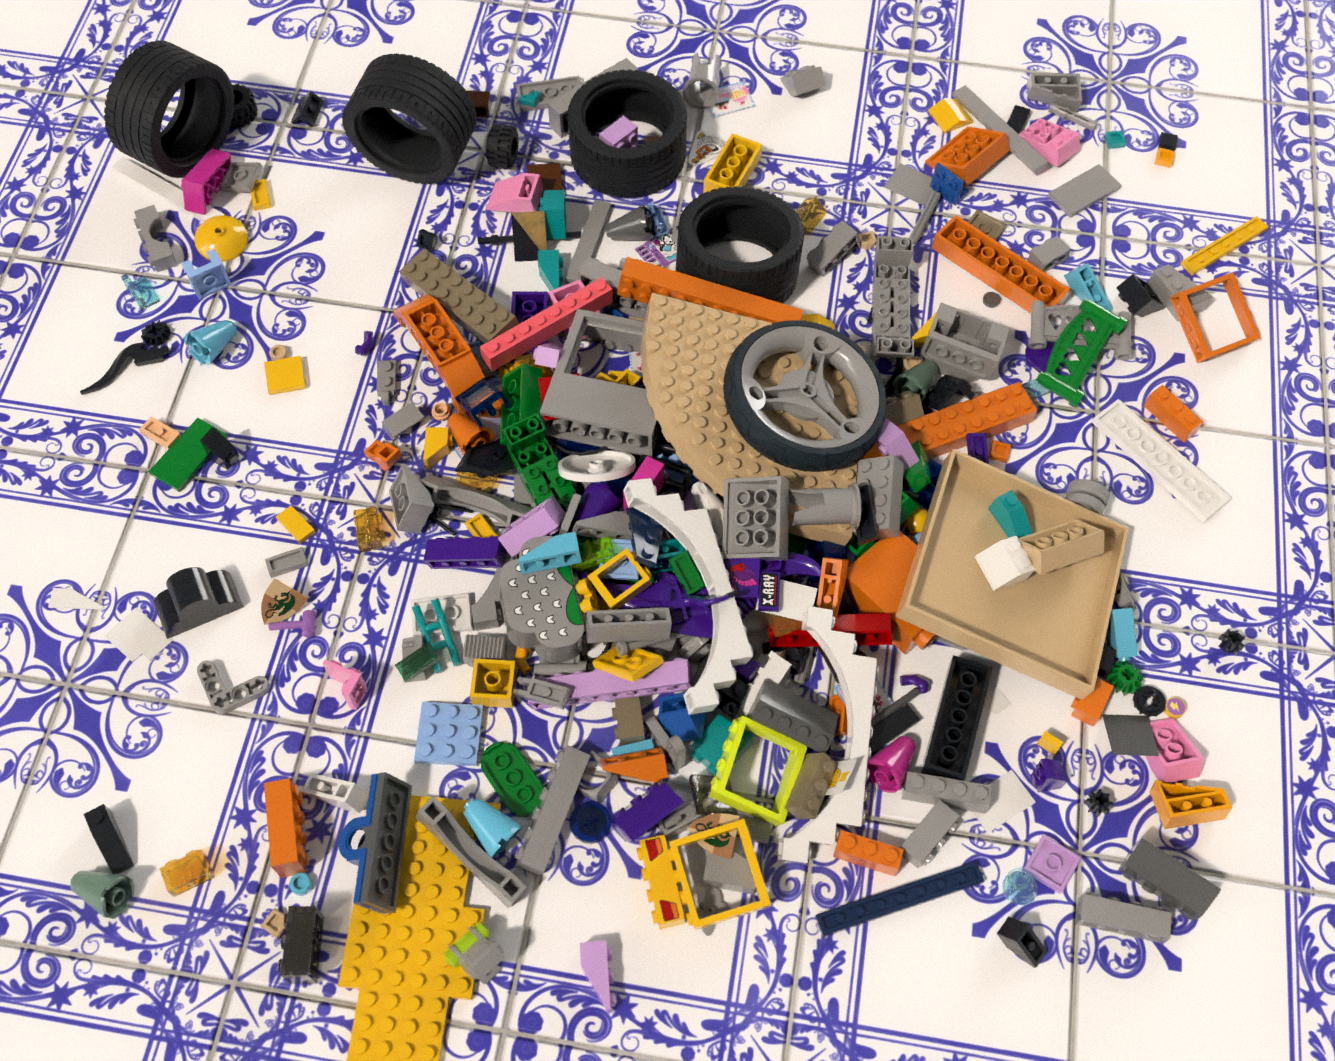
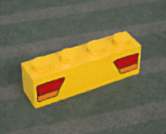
(661, 881)

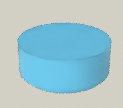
(300, 884)

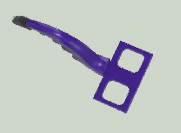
(692, 600)

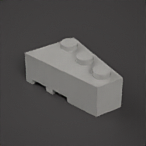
(1056, 87)
(833, 248)
(1168, 281)

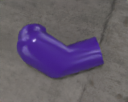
(367, 344)
(916, 680)

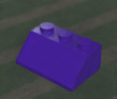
(645, 811)

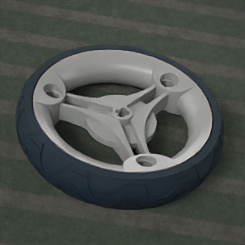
(805, 396)

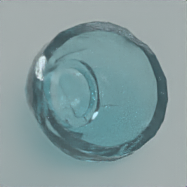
(1019, 887)

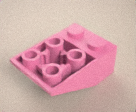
(1052, 141)
(516, 194)

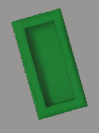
(686, 573)

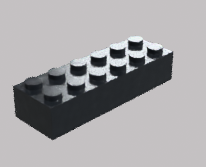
(957, 719)

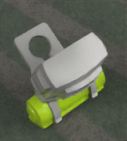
(476, 954)

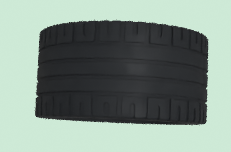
(425, 95)
(141, 97)
(638, 98)
(748, 217)

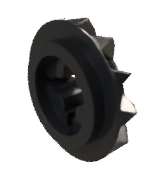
(163, 333)
(1145, 693)

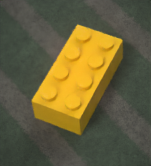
(733, 164)

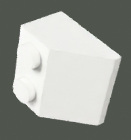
(1005, 563)

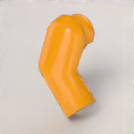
(520, 659)

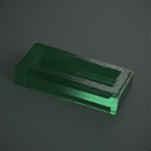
(417, 662)

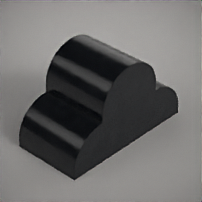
(195, 599)

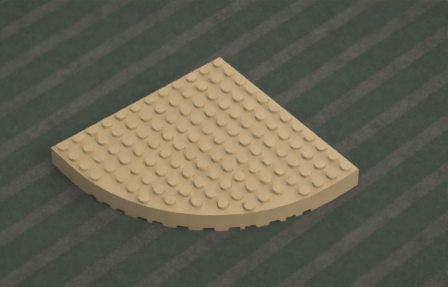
(684, 372)

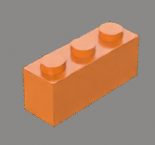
(1173, 413)
(868, 853)

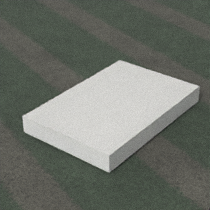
(456, 610)

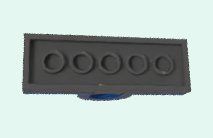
(382, 844)

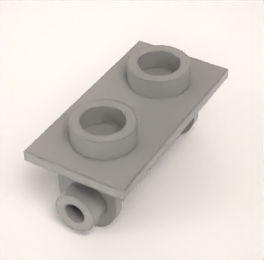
(1125, 598)

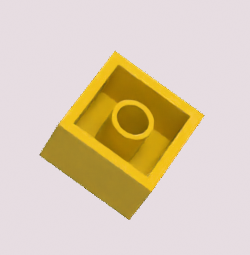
(493, 683)

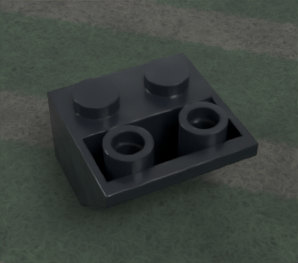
(731, 699)

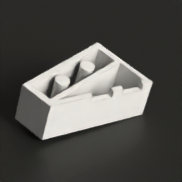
(776, 671)

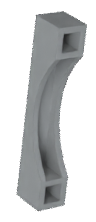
(452, 493)
(456, 840)

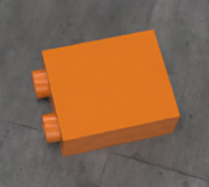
(877, 584)

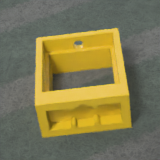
(630, 593)

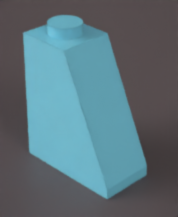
(1121, 634)

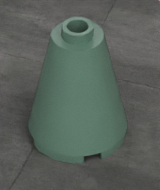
(916, 379)
(104, 891)

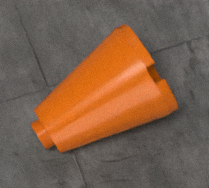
(468, 433)

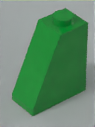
(917, 475)

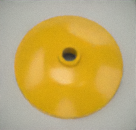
(228, 243)

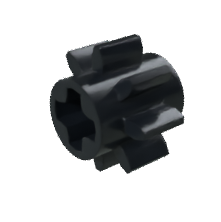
(1231, 641)
(1102, 799)

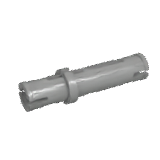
(1066, 113)

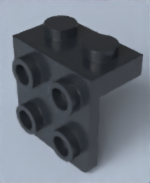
(945, 389)

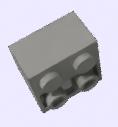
(803, 80)

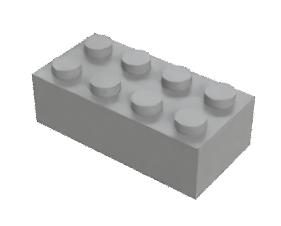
(886, 483)

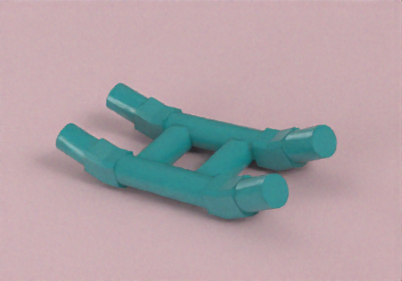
(441, 623)

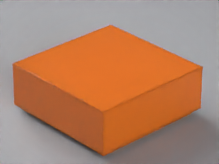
(999, 451)

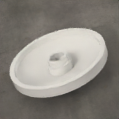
(597, 467)

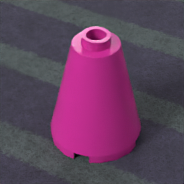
(891, 764)

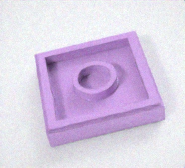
(1052, 864)

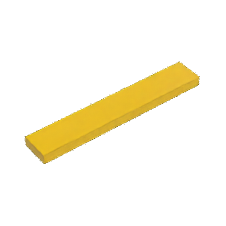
(1224, 245)

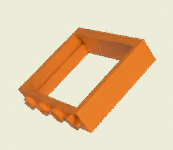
(1191, 326)

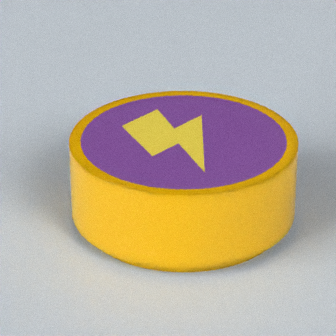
(1175, 708)

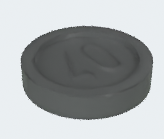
(991, 299)

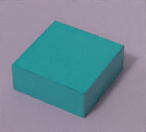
(1115, 139)

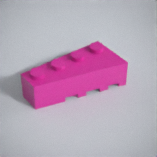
(205, 180)

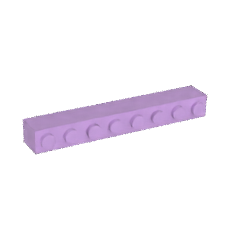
(603, 686)

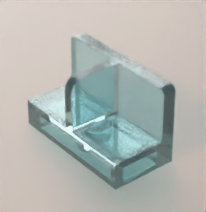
(141, 291)

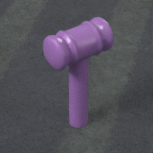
(307, 624)

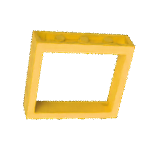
(685, 894)

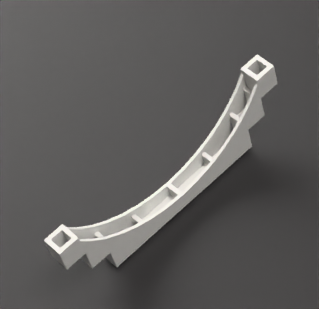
(697, 536)
(858, 688)

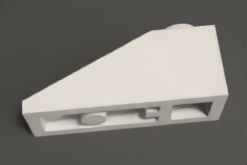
(336, 792)

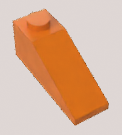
(832, 583)
(642, 765)

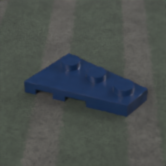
(645, 536)

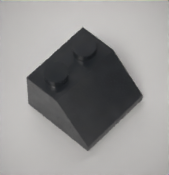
(1139, 296)

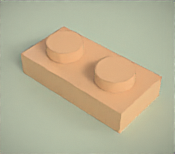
(159, 432)

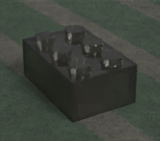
(301, 945)

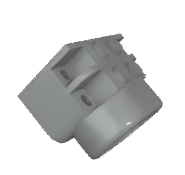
(964, 344)

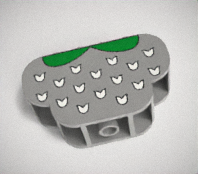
(542, 608)

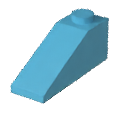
(1085, 285)
(554, 553)

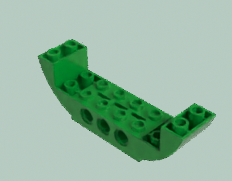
(538, 465)

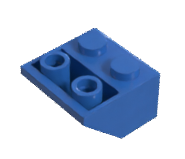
(676, 719)

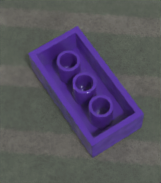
(526, 305)

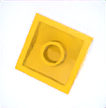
(949, 115)

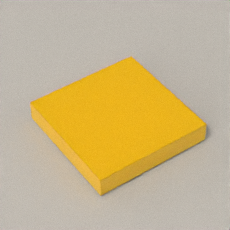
(285, 375)

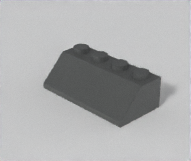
(794, 716)
(1169, 879)

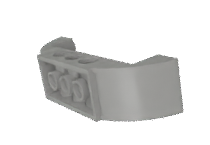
(892, 298)

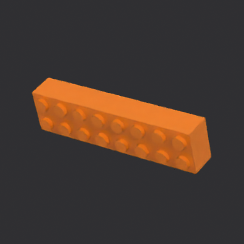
(997, 265)

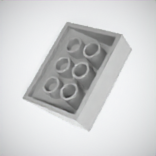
(756, 518)

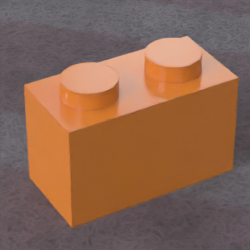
(1091, 707)

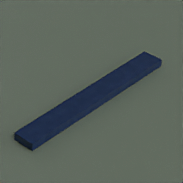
(899, 899)

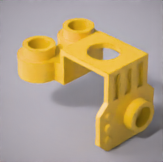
(590, 601)

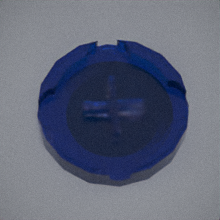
(590, 822)

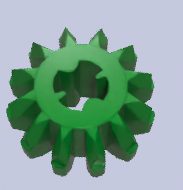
(1125, 678)

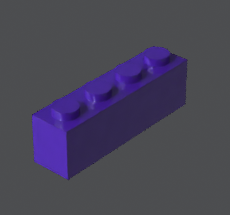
(464, 553)

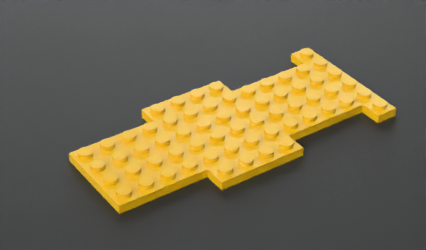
(400, 954)

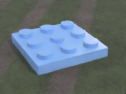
(449, 734)

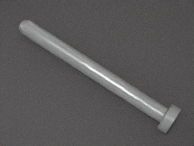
(623, 648)

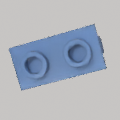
(660, 225)

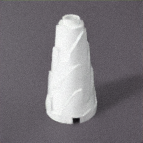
(707, 499)

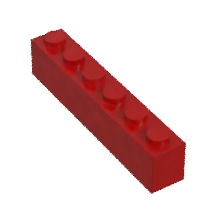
(868, 630)

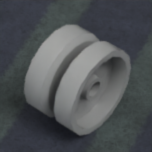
(1088, 495)

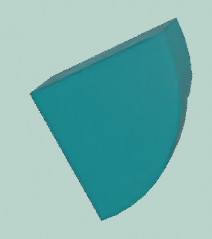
(529, 99)

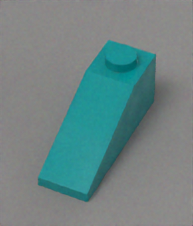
(1010, 515)

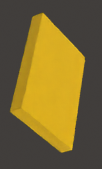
(630, 666)

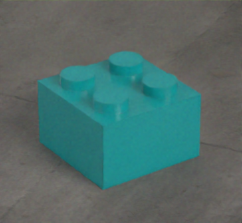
(555, 213)

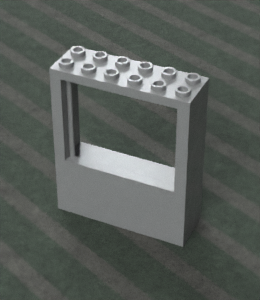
(597, 409)

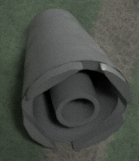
(632, 226)

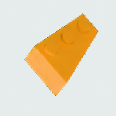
(1189, 805)

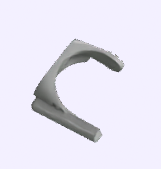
(601, 792)

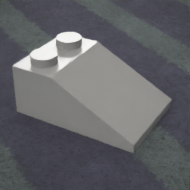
(410, 501)

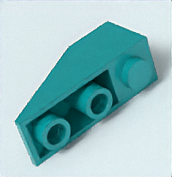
(549, 268)

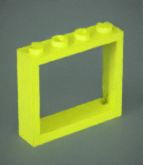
(724, 766)

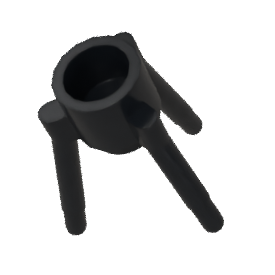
(438, 510)

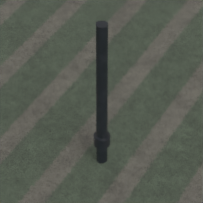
(495, 239)

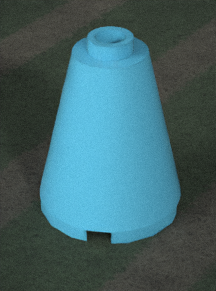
(210, 340)
(490, 826)

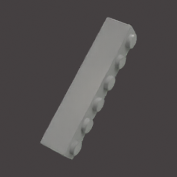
(552, 810)

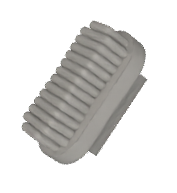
(696, 649)

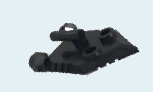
(486, 460)

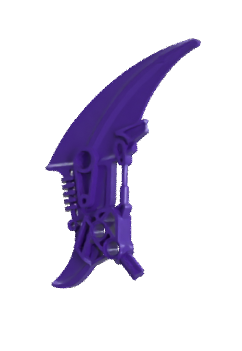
(700, 618)

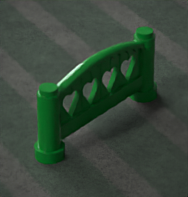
(1067, 385)

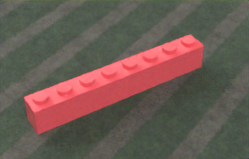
(545, 324)

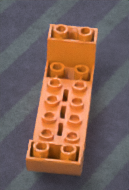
(441, 344)

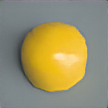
(916, 521)

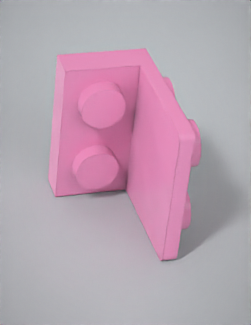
(353, 683)

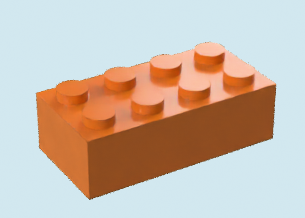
(285, 828)

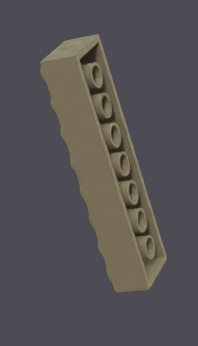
(458, 297)

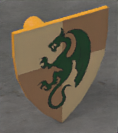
(280, 602)
(719, 845)

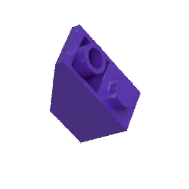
(1048, 775)

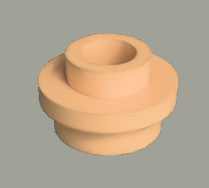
(440, 407)

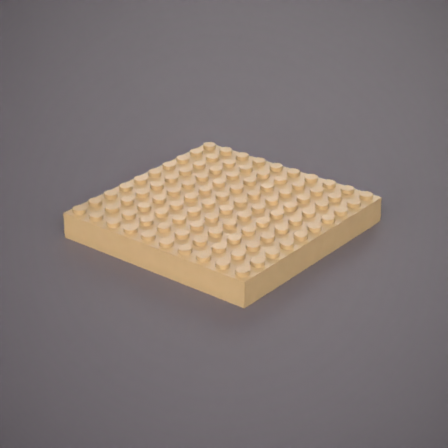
(1040, 627)

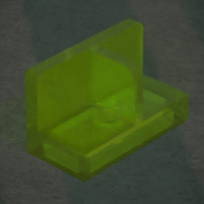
(595, 553)

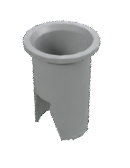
(700, 96)
(827, 506)

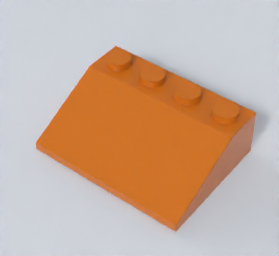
(971, 153)

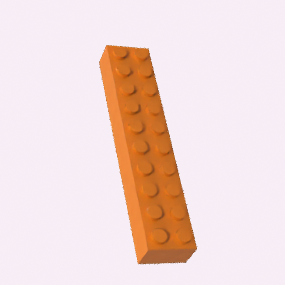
(642, 279)
(987, 413)

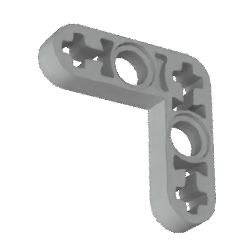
(223, 694)
(672, 747)

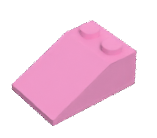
(1177, 754)

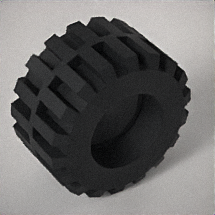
(244, 106)
(502, 146)

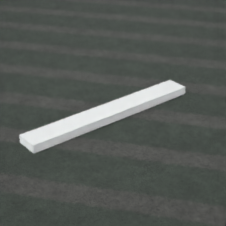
(158, 187)

